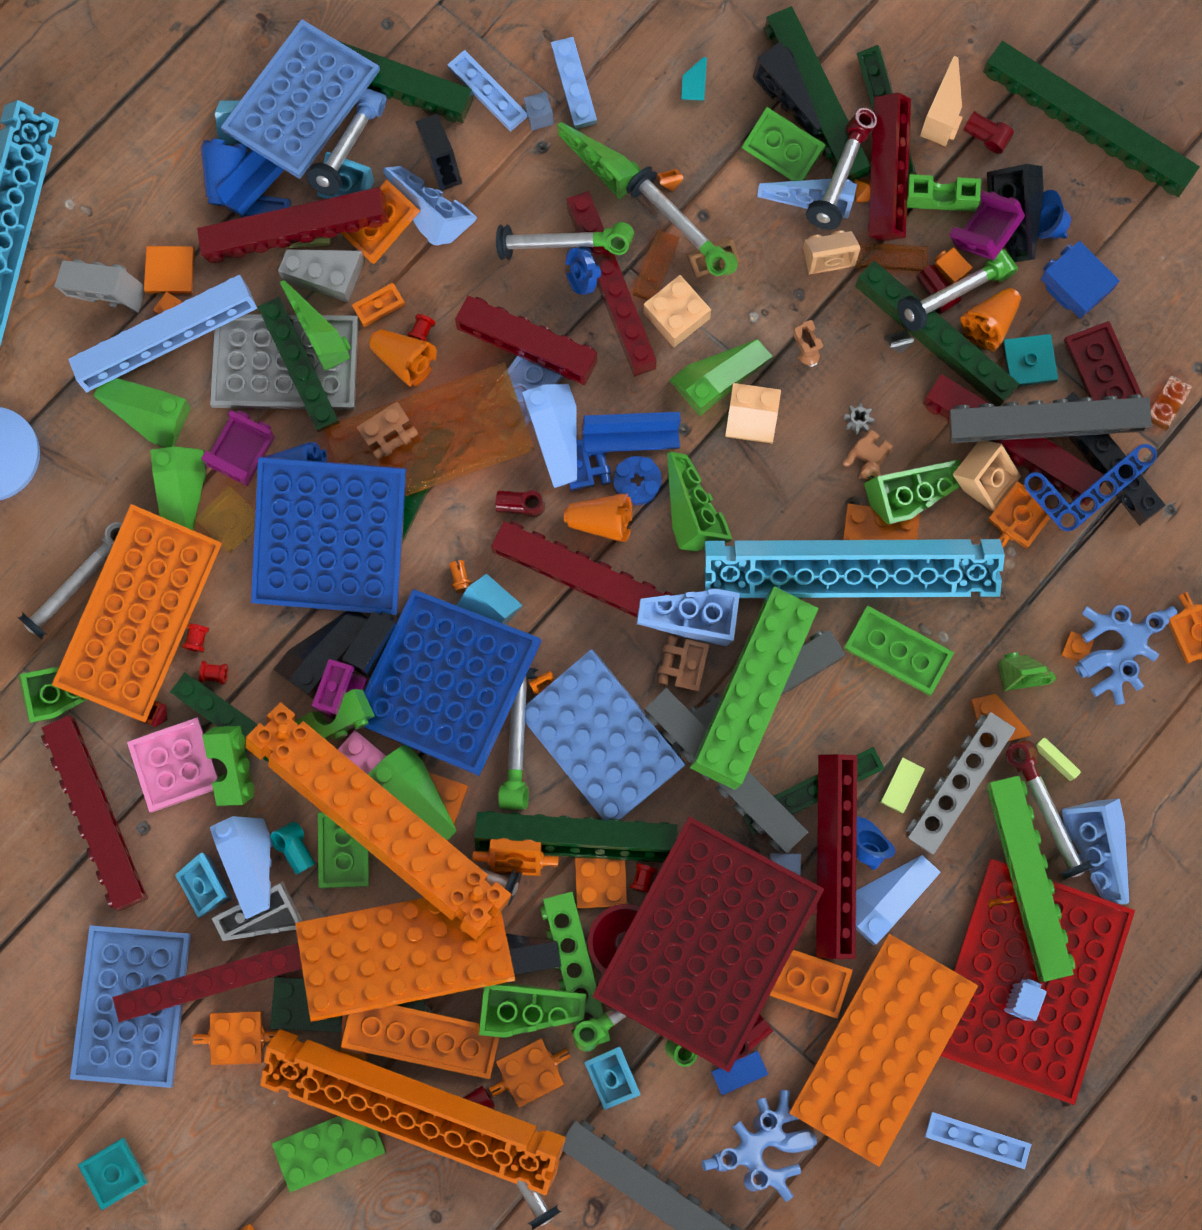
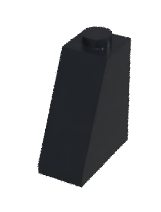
(439, 152)
(370, 643)

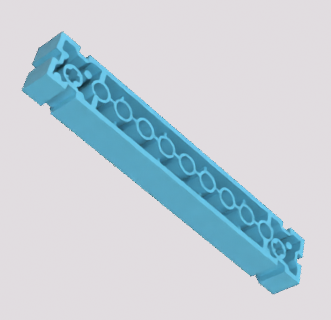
(22, 173)
(856, 568)

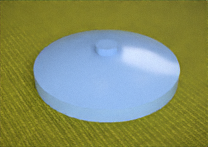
(17, 453)

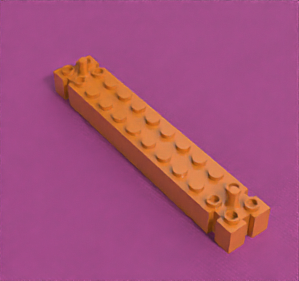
(378, 820)
(412, 1111)

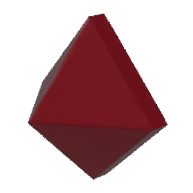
(157, 714)

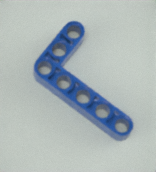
(1092, 491)

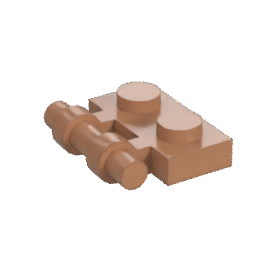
(383, 426)
(691, 665)

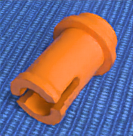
(459, 576)

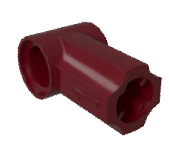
(994, 135)
(933, 282)
(517, 503)
(758, 1033)

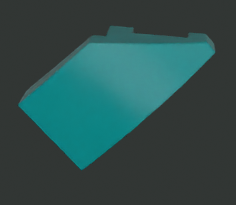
(694, 82)

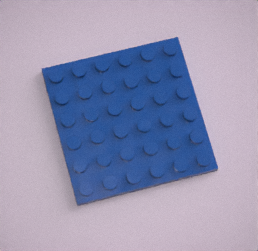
(328, 535)
(448, 681)

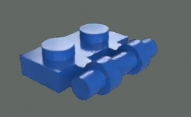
(586, 473)

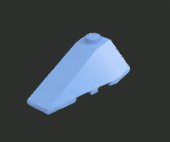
(805, 192)
(439, 218)
(555, 426)
(699, 615)
(1101, 837)
(245, 854)
(890, 896)

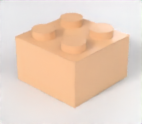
(677, 311)

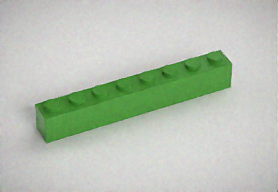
(1029, 879)

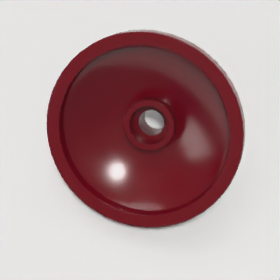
(608, 932)

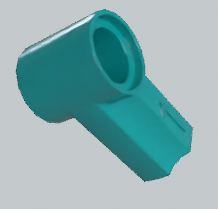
(290, 842)

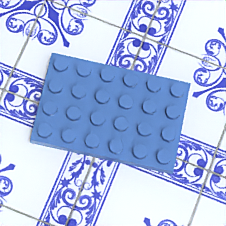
(300, 98)
(602, 738)
(140, 1048)

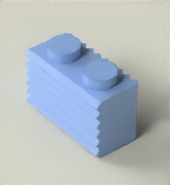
(1025, 1000)

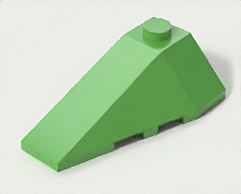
(606, 163)
(324, 338)
(712, 378)
(147, 410)
(178, 483)
(909, 492)
(691, 508)
(1023, 672)
(41, 698)
(408, 780)
(523, 1008)

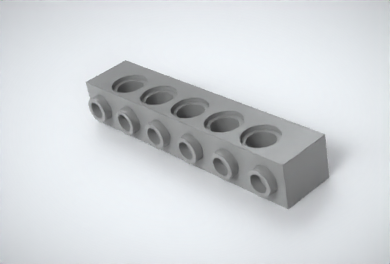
(1000, 733)

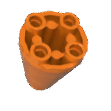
(990, 320)

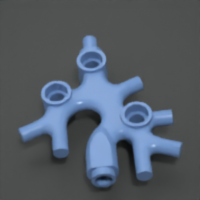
(1134, 644)
(753, 1144)

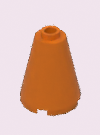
(404, 355)
(602, 516)

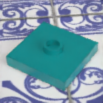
(1030, 359)
(112, 1173)

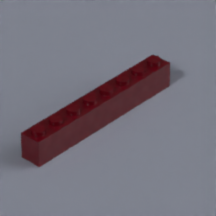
(293, 225)
(614, 289)
(1035, 454)
(572, 568)
(94, 814)
(836, 856)
(207, 982)

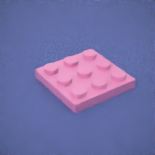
(173, 765)

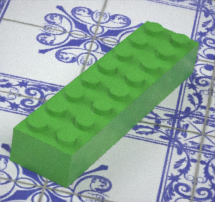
(754, 688)

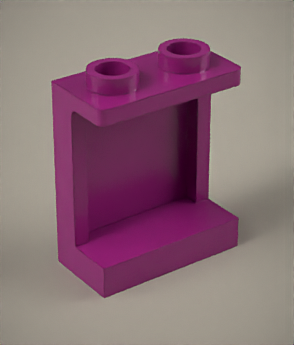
(989, 226)
(239, 447)
(335, 682)

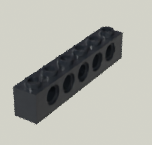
(1102, 455)

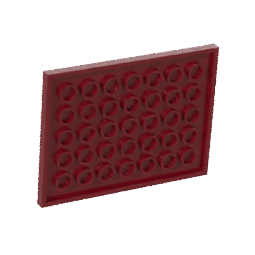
(708, 944)

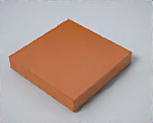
(169, 269)

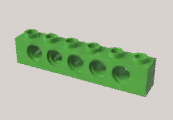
(566, 905)

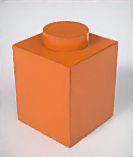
(952, 266)

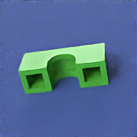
(956, 196)
(353, 713)
(228, 745)

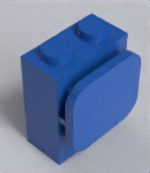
(1078, 279)

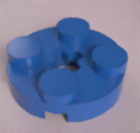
(583, 270)
(644, 468)

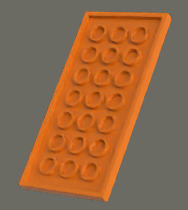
(137, 614)
(395, 957)
(883, 1049)

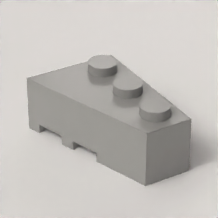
(323, 271)
(100, 282)
(279, 917)

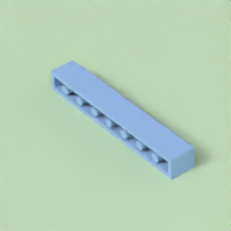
(162, 333)

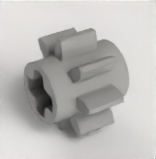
(858, 425)

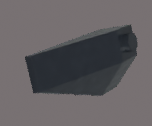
(781, 78)
(1026, 186)
(307, 660)
(532, 954)

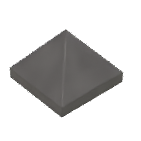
(899, 341)

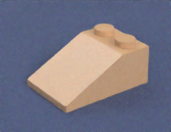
(943, 117)

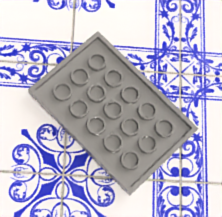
(254, 376)

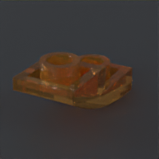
(1169, 402)

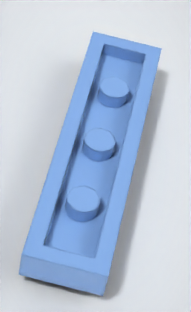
(574, 83)
(487, 91)
(977, 1140)

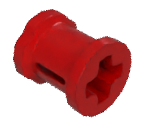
(422, 327)
(195, 638)
(213, 673)
(643, 878)

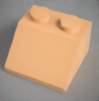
(831, 251)
(753, 413)
(987, 474)

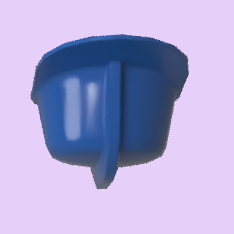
(1054, 217)
(872, 844)

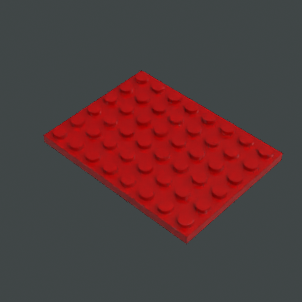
(995, 954)

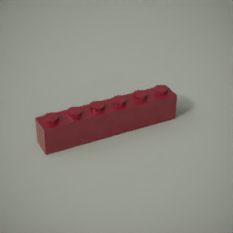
(890, 167)
(526, 339)

